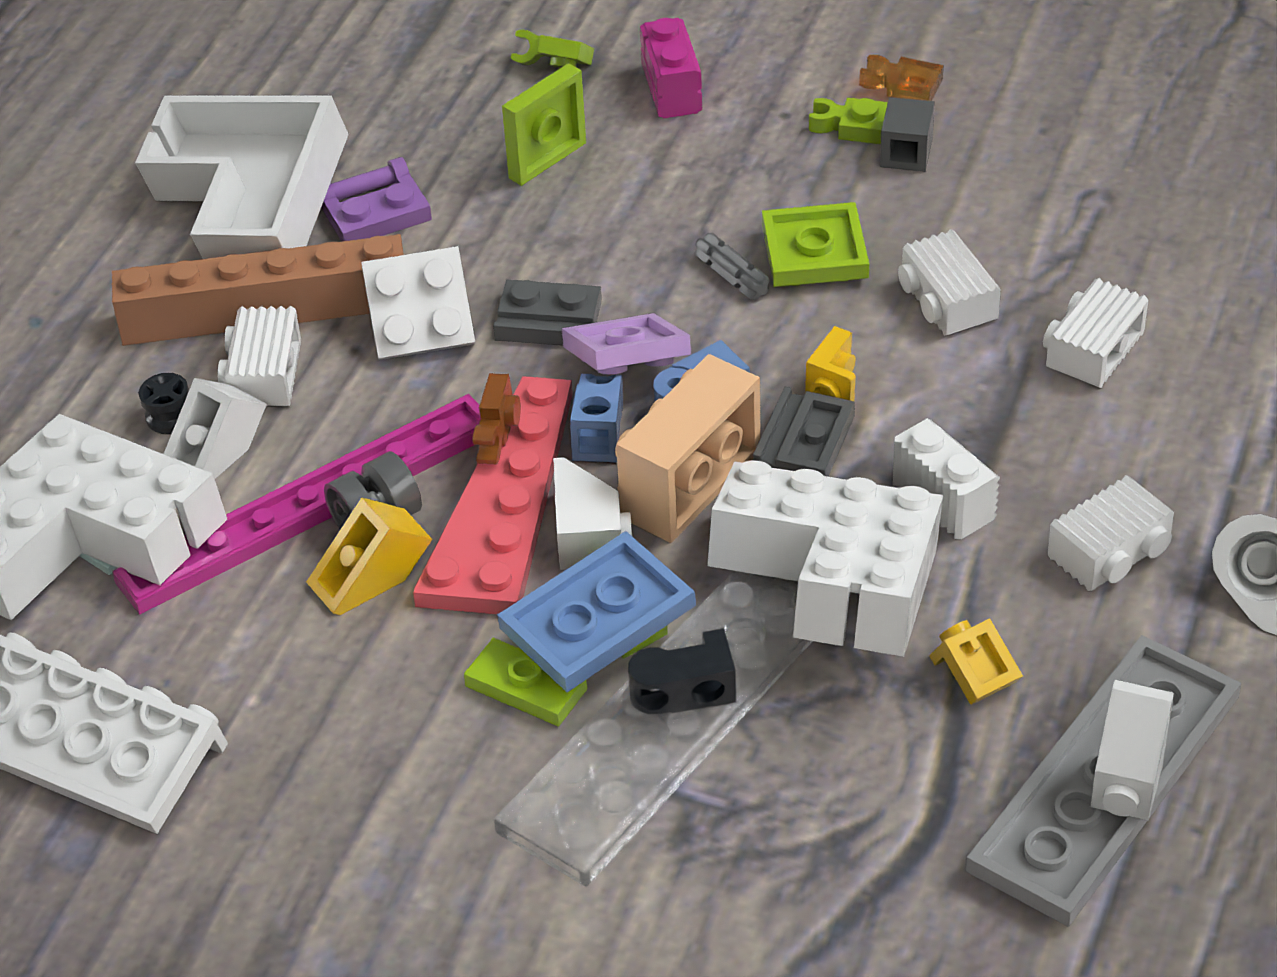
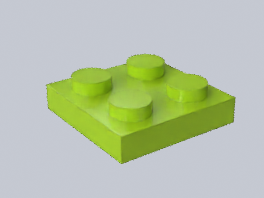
(544, 124)
(815, 244)

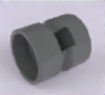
(381, 480)

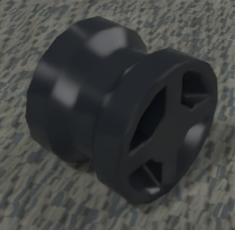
(163, 399)

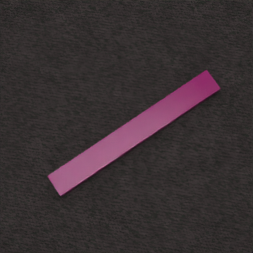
(303, 504)

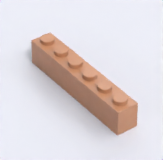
(206, 293)

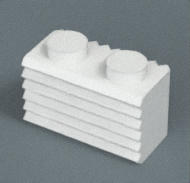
(949, 283)
(1095, 332)
(262, 353)
(938, 463)
(1110, 533)

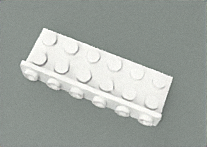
(97, 735)

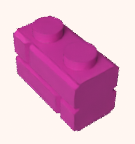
(671, 67)

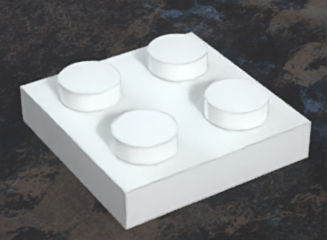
(418, 303)

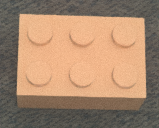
(687, 445)

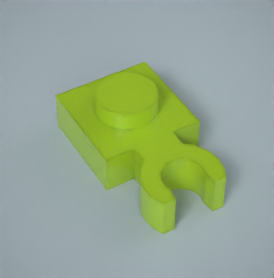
(855, 121)

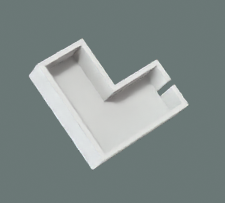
(250, 160)
(101, 498)
(834, 542)

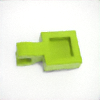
(558, 49)

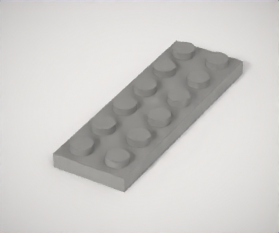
(1048, 839)

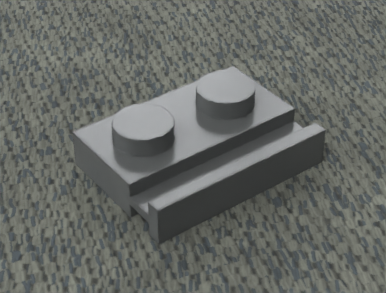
(540, 310)
(805, 432)

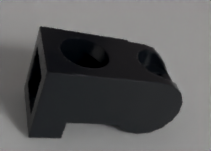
(683, 676)

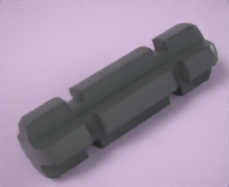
(732, 266)

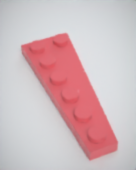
(496, 524)

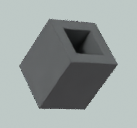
(907, 134)

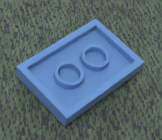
(596, 611)

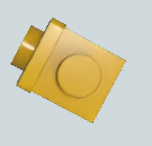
(832, 365)
(977, 659)

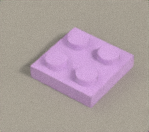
(626, 341)

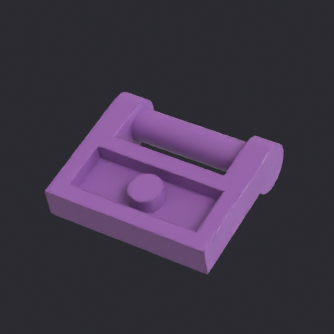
(379, 211)

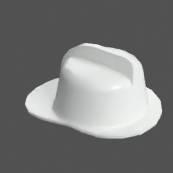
(1247, 567)

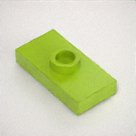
(518, 681)

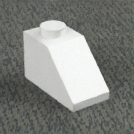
(214, 426)
(585, 513)
(1132, 750)

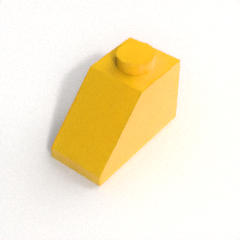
(368, 556)

